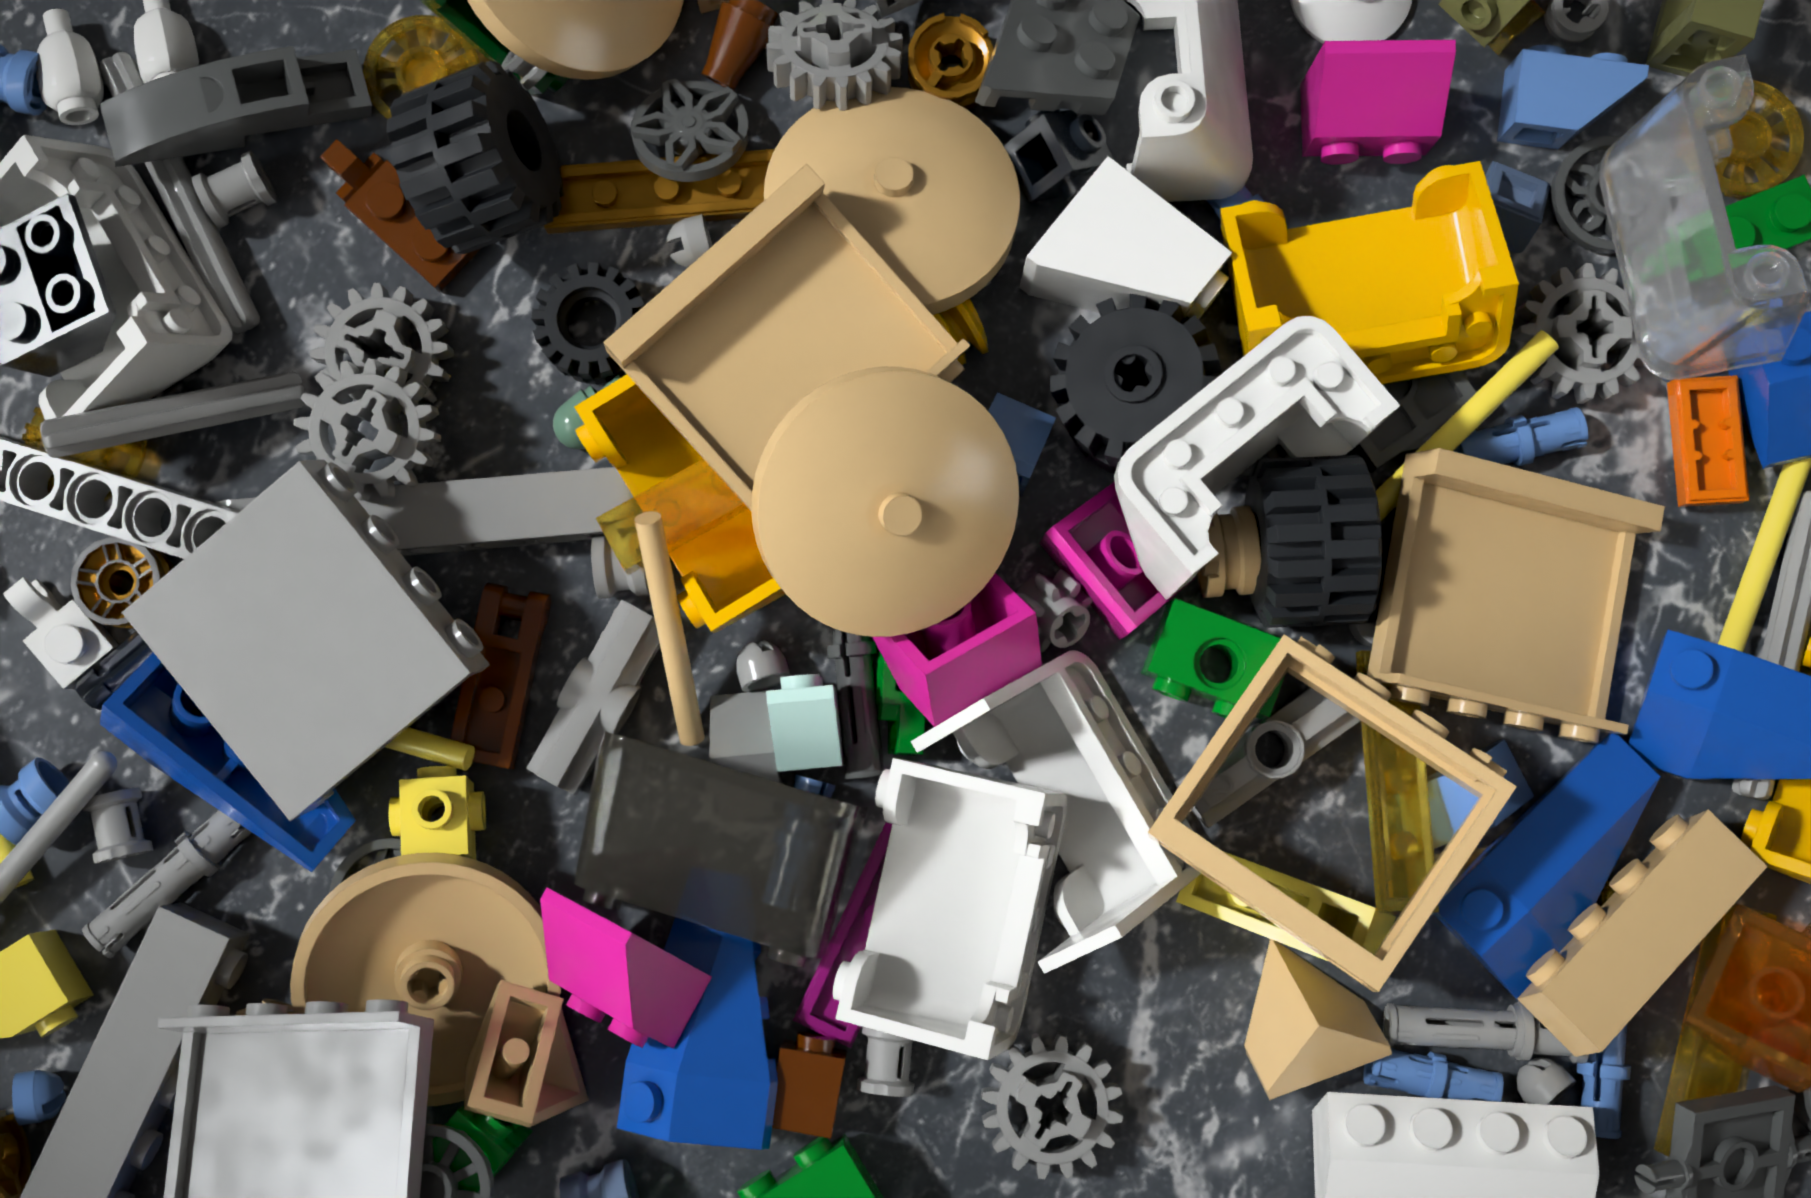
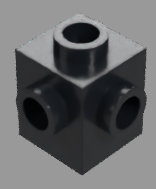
(1057, 154)

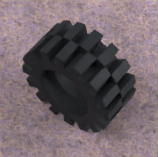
(559, 304)

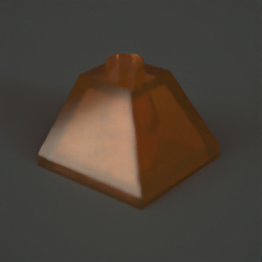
(1759, 999)

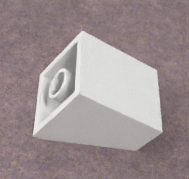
(1121, 243)

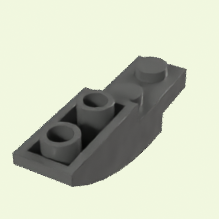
(232, 98)

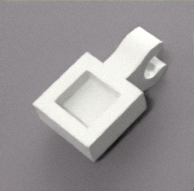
(64, 637)

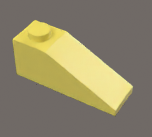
(1348, 916)
(39, 986)

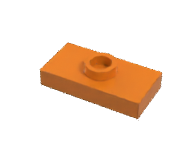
(1708, 441)

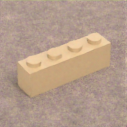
(1640, 932)

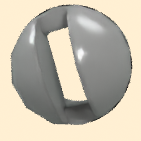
(694, 237)
(760, 666)
(1543, 1081)

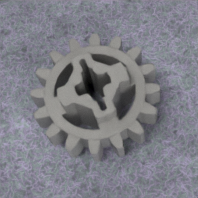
(834, 53)
(1602, 313)
(387, 328)
(381, 408)
(1075, 1121)

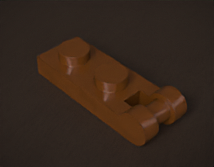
(496, 699)

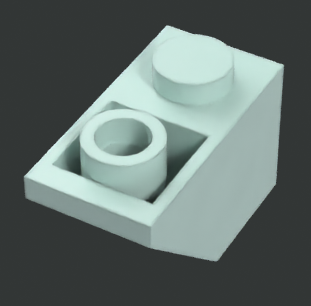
(805, 724)

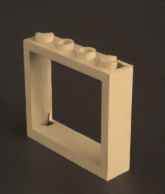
(1414, 733)

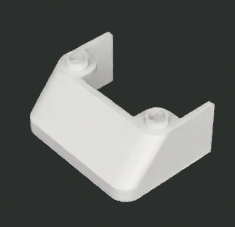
(1072, 738)

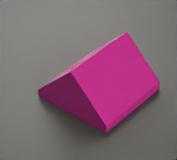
(1100, 555)

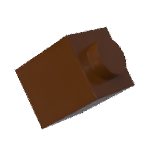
(808, 1084)

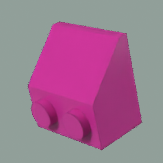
(1376, 99)
(965, 654)
(618, 974)

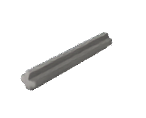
(171, 414)

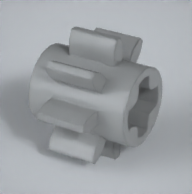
(1058, 607)

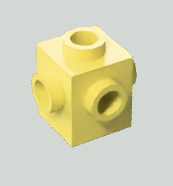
(419, 798)

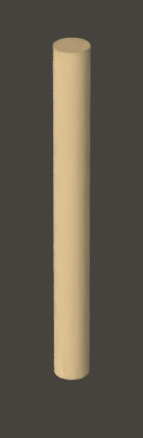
(669, 627)

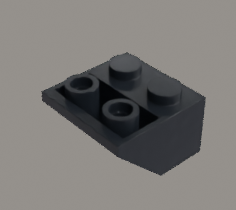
(51, 291)

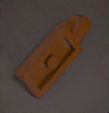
(378, 202)

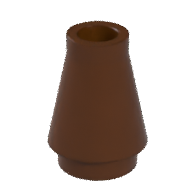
(737, 40)

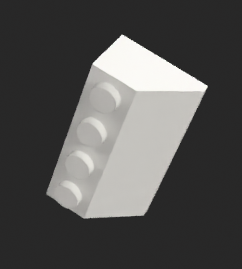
(1451, 1148)

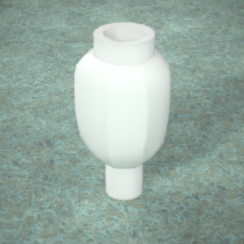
(163, 41)
(68, 71)

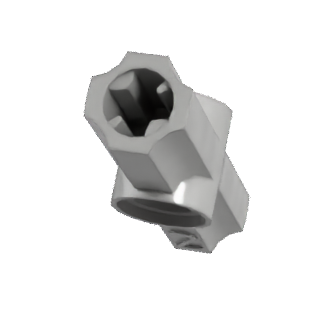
(597, 698)
(1304, 728)

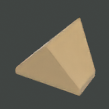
(1307, 1026)
(523, 1059)

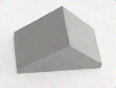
(742, 734)

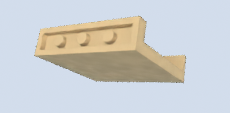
(770, 320)
(1506, 593)

